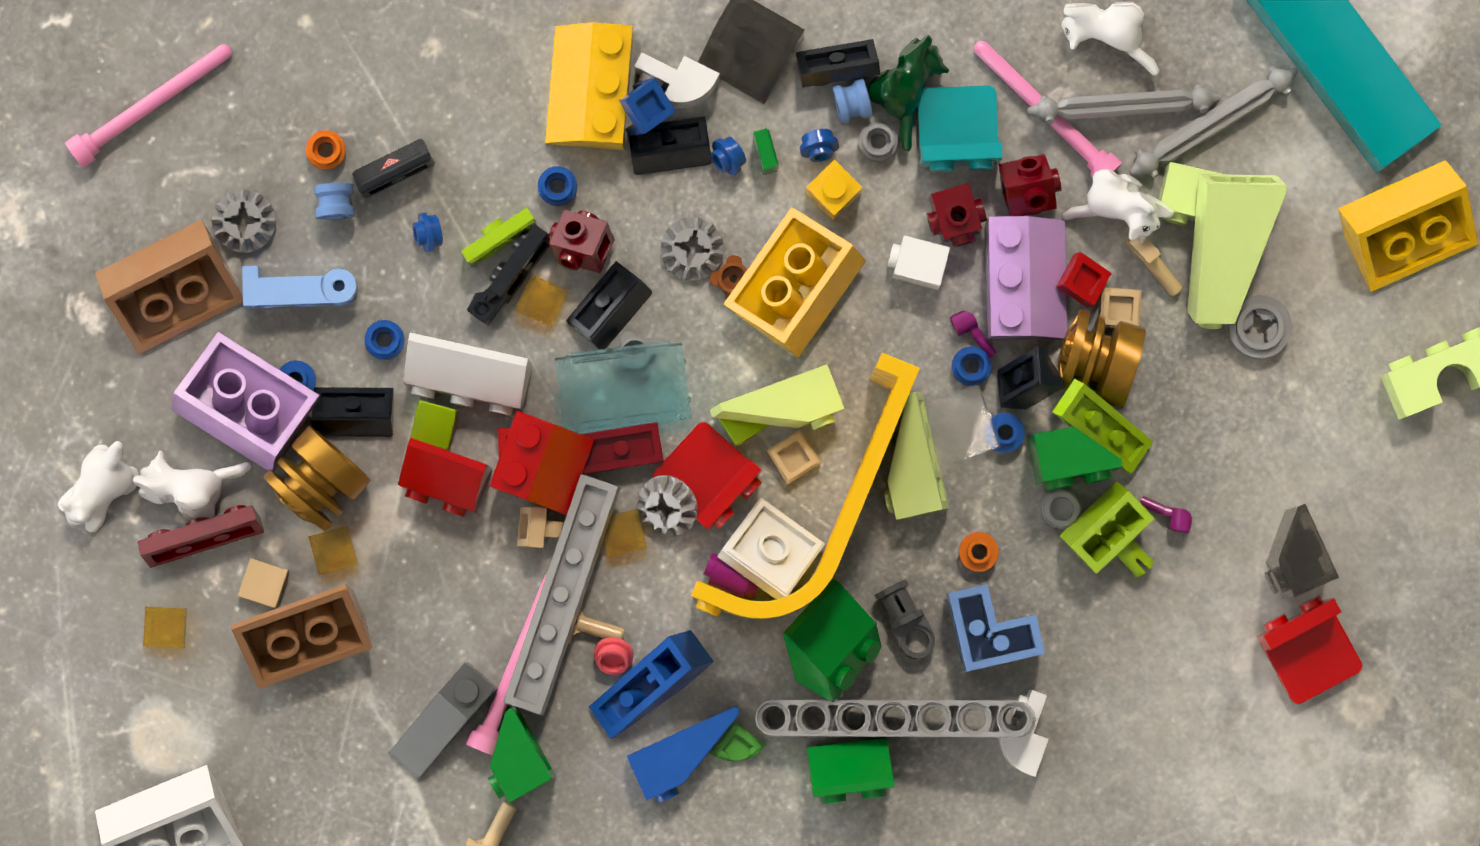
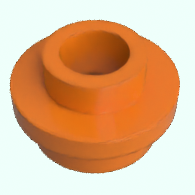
(314, 145)
(966, 555)

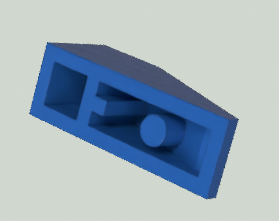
(651, 682)
(674, 758)

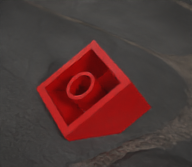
(541, 462)
(443, 476)

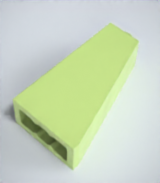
(1228, 242)

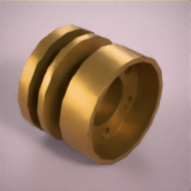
(1101, 358)
(316, 479)

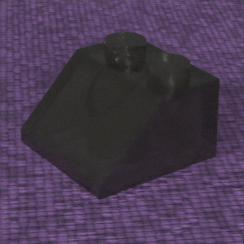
(751, 48)
(1298, 556)

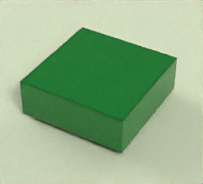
(765, 151)

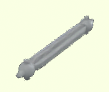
(1124, 104)
(1213, 121)

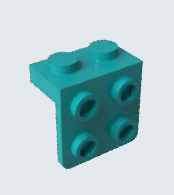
(958, 128)

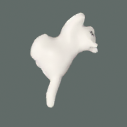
(1115, 26)
(1118, 198)
(100, 481)
(191, 490)

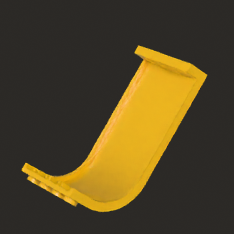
(890, 374)

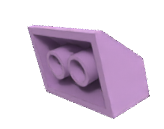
(1022, 275)
(244, 402)

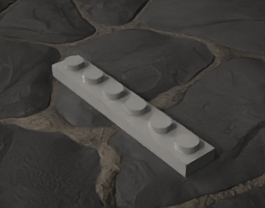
(562, 594)

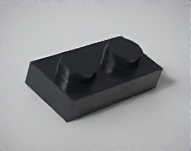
(838, 63)

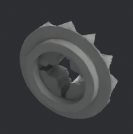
(256, 234)
(702, 264)
(1276, 335)
(677, 496)

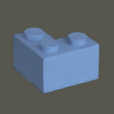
(982, 639)

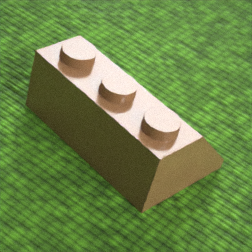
(169, 287)
(303, 635)

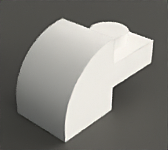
(685, 86)
(1027, 751)

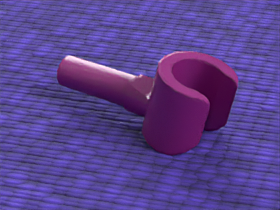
(965, 322)
(1180, 518)

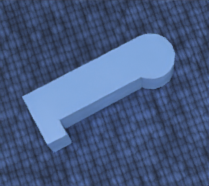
(333, 289)

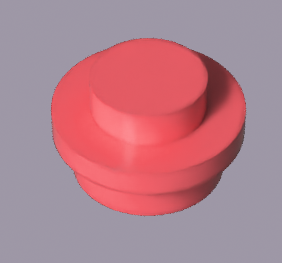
(613, 655)

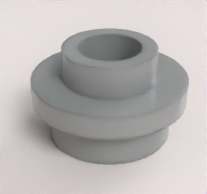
(881, 129)

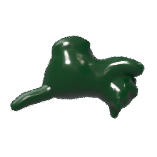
(902, 86)

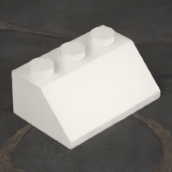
(466, 374)
(174, 813)

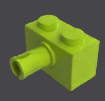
(1109, 531)

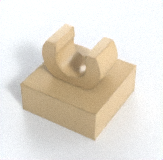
(535, 527)

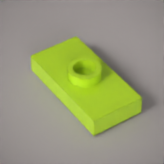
(497, 236)

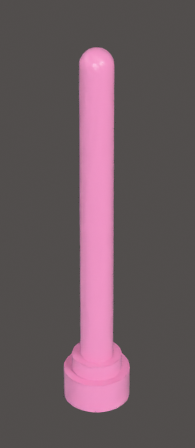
(86, 146)
(1096, 159)
(486, 735)

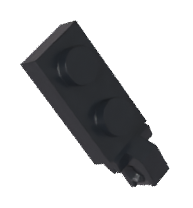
(510, 276)

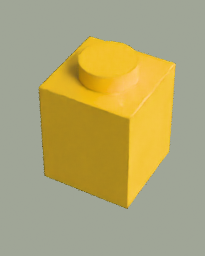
(833, 190)

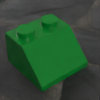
(831, 642)
(517, 759)

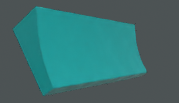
(1350, 75)

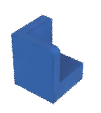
(646, 106)

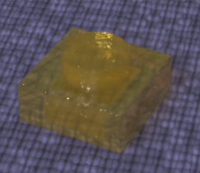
(541, 301)
(624, 534)
(333, 550)

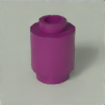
(728, 579)

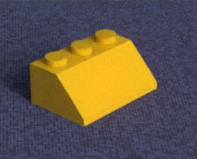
(586, 84)
(1409, 225)
(795, 281)

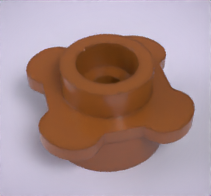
(722, 277)

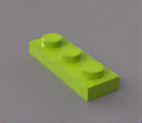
(1101, 422)

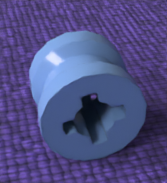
(852, 101)
(334, 201)

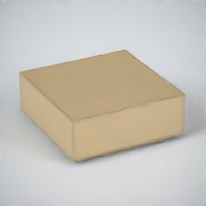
(1120, 306)
(793, 456)
(263, 583)

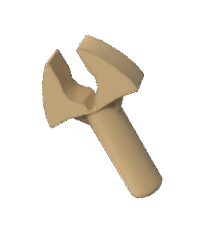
(1149, 255)
(596, 628)
(497, 827)

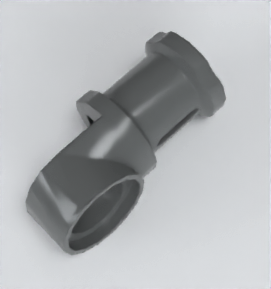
(909, 620)

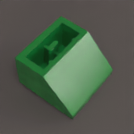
(1067, 455)
(850, 768)

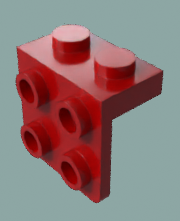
(713, 473)
(1310, 649)

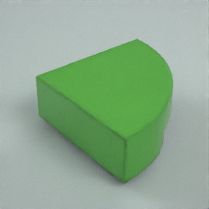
(737, 744)

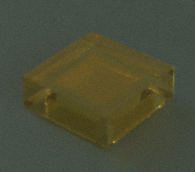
(165, 627)

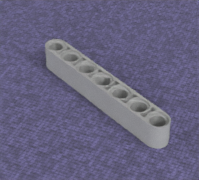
(875, 715)

